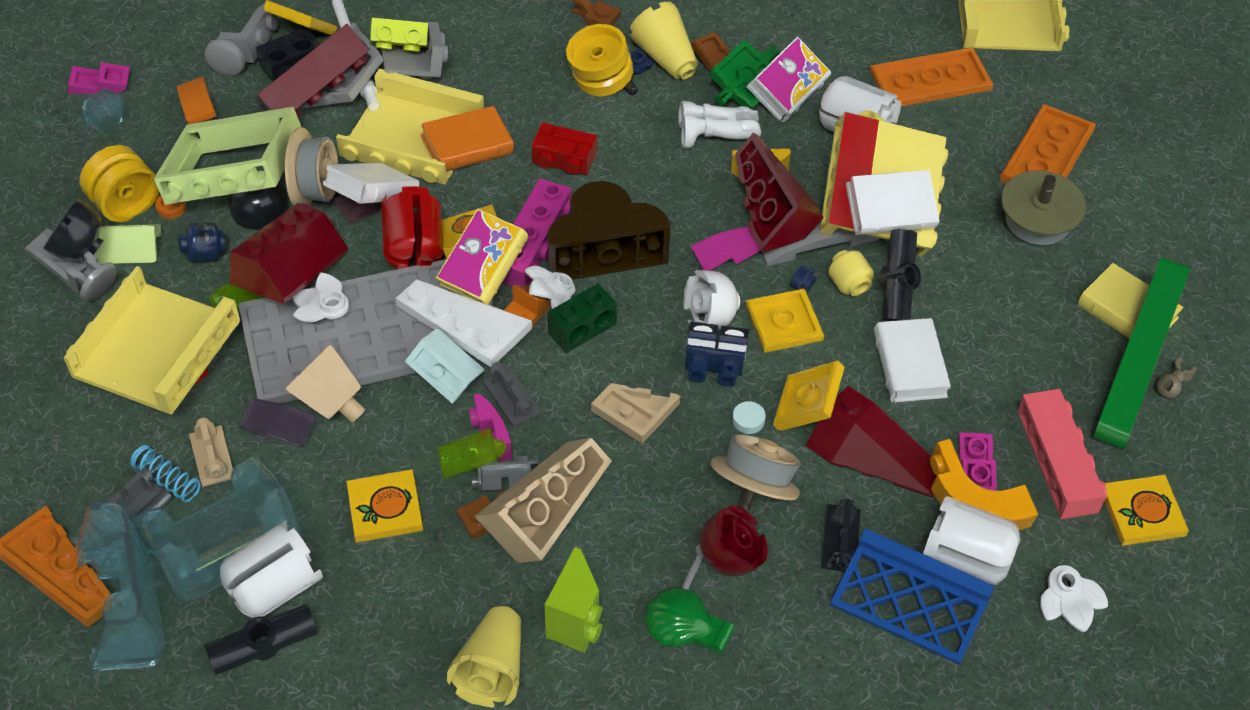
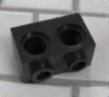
(284, 52)

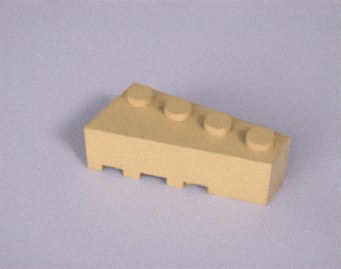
(544, 501)

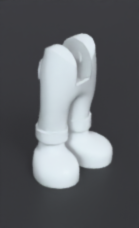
(715, 121)

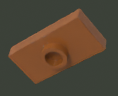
(710, 49)

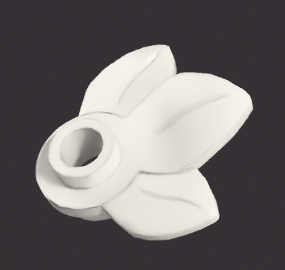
(554, 286)
(321, 302)
(1072, 602)

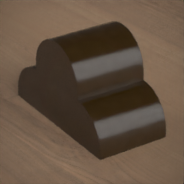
(607, 234)

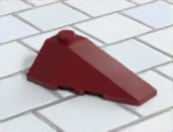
(776, 201)
(872, 443)

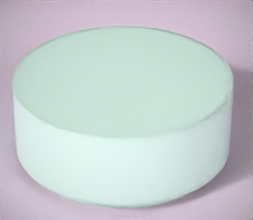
(748, 417)

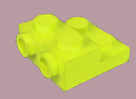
(398, 32)

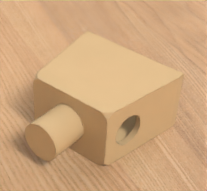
(328, 386)

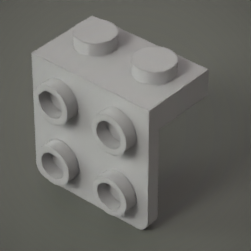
(422, 64)

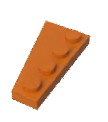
(51, 565)

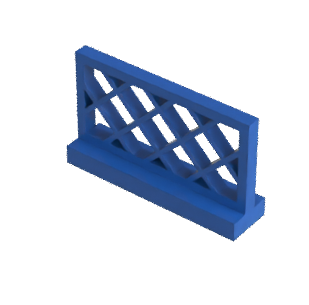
(930, 574)

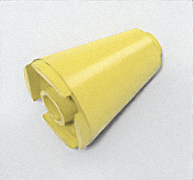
(665, 40)
(489, 660)

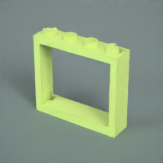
(181, 183)

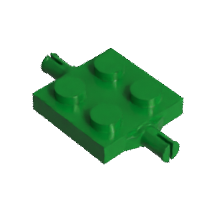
(738, 71)

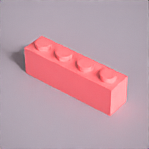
(1061, 454)

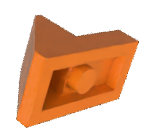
(527, 305)

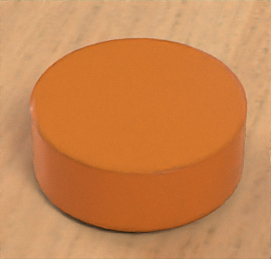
(169, 211)

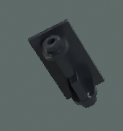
(840, 535)

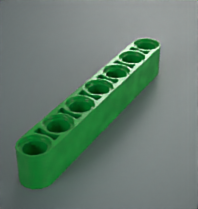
(1142, 353)

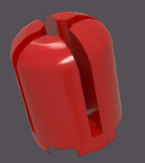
(412, 231)

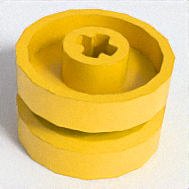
(600, 59)
(118, 183)

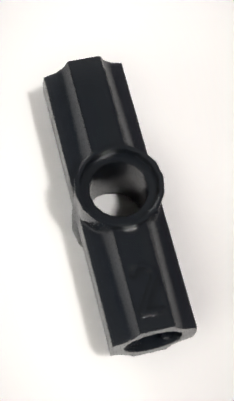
(900, 275)
(280, 632)

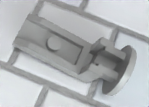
(232, 50)
(82, 275)

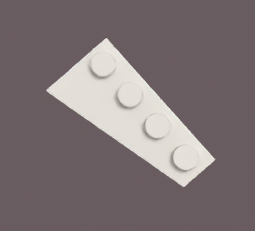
(470, 324)

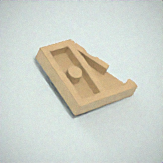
(634, 410)

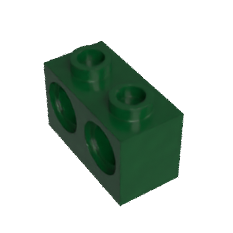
(582, 318)

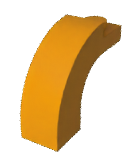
(953, 482)

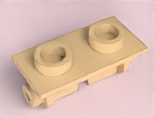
(210, 453)

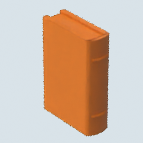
(467, 138)

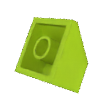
(574, 606)

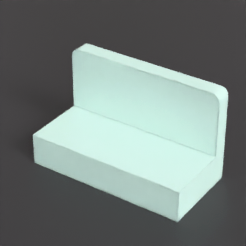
(444, 365)

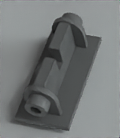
(510, 394)
(491, 475)
(137, 493)

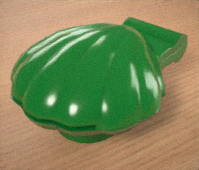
(680, 618)

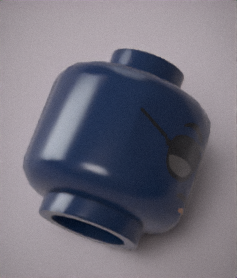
(202, 242)

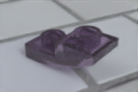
(277, 420)

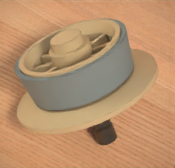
(307, 167)
(758, 468)

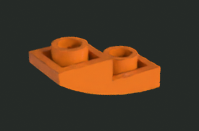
(196, 101)

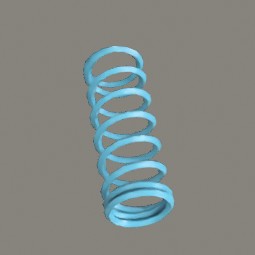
(149, 458)

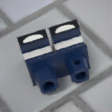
(726, 361)

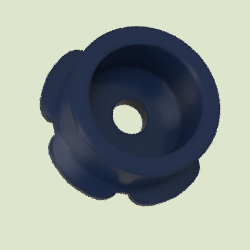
(803, 279)

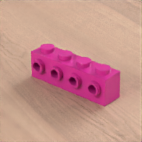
(542, 208)

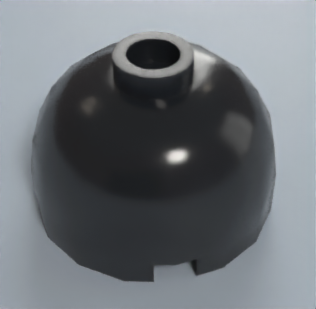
(258, 207)
(76, 233)

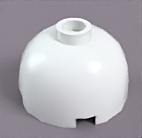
(711, 295)

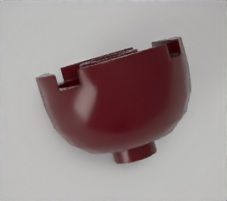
(732, 542)

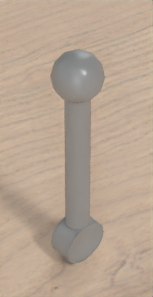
(694, 567)

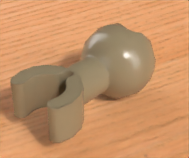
(1170, 384)

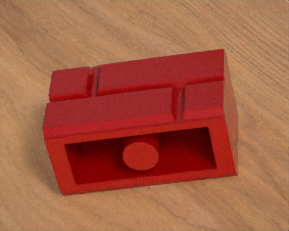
(564, 149)

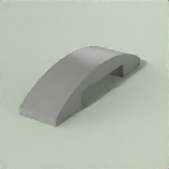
(814, 241)

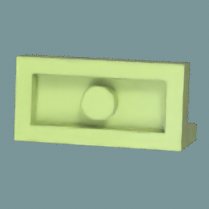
(128, 244)

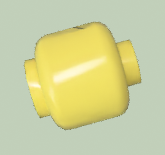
(851, 272)

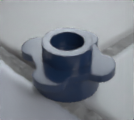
(640, 61)

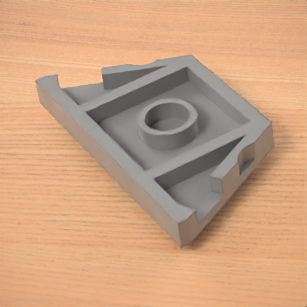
(354, 80)

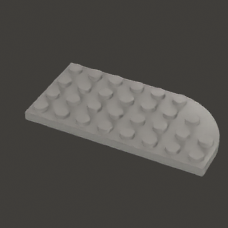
(369, 338)

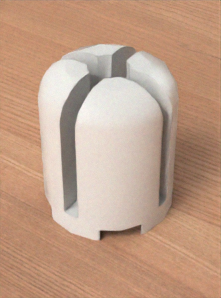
(855, 97)
(973, 541)
(268, 571)

